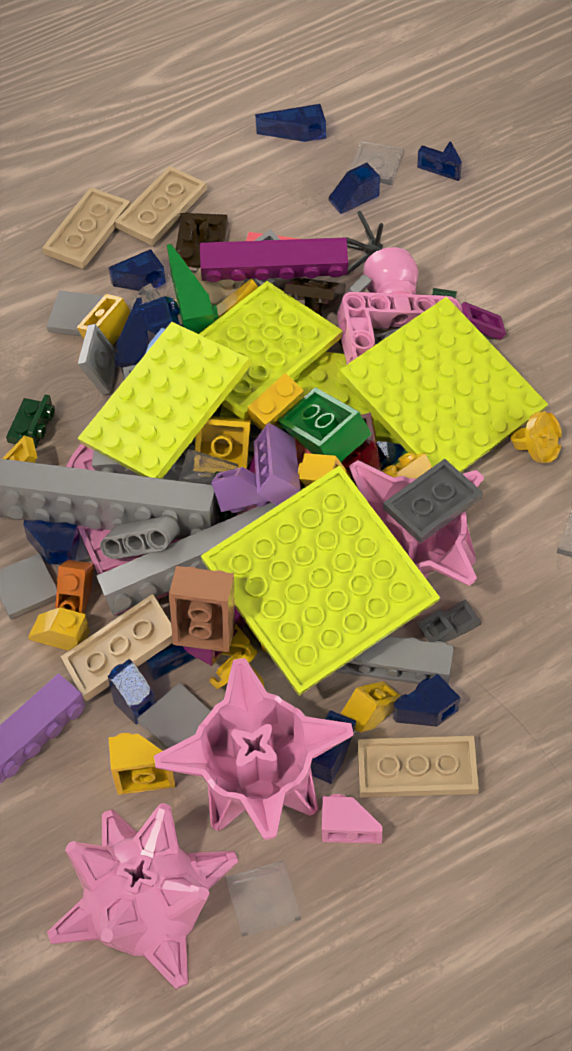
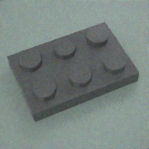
(432, 500)

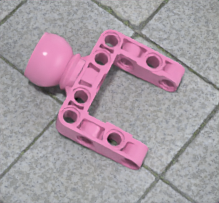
(387, 304)

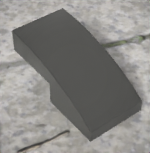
(449, 624)

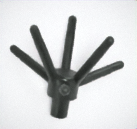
(369, 248)

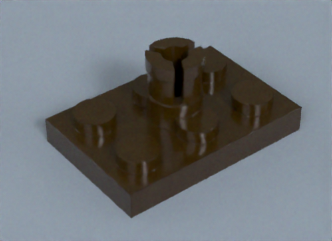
(198, 229)
(314, 292)

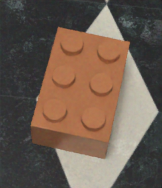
(202, 608)

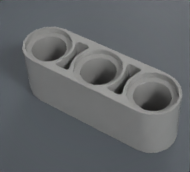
(139, 537)

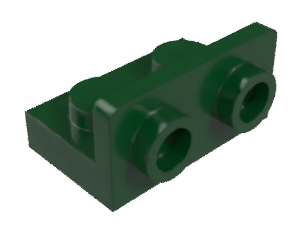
(31, 420)

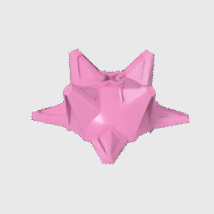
(446, 551)
(255, 754)
(141, 891)

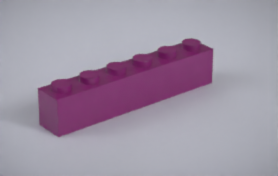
(274, 259)

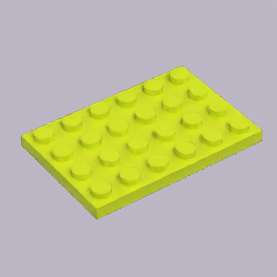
(275, 336)
(164, 401)

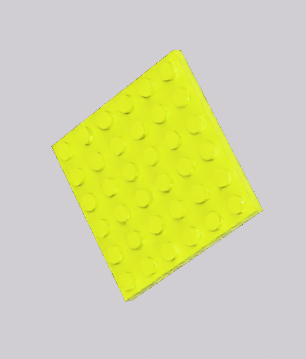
(442, 388)
(321, 579)

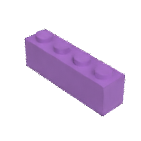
(276, 465)
(36, 723)

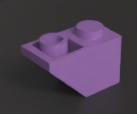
(237, 490)

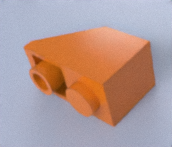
(74, 585)

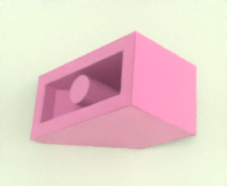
(348, 822)

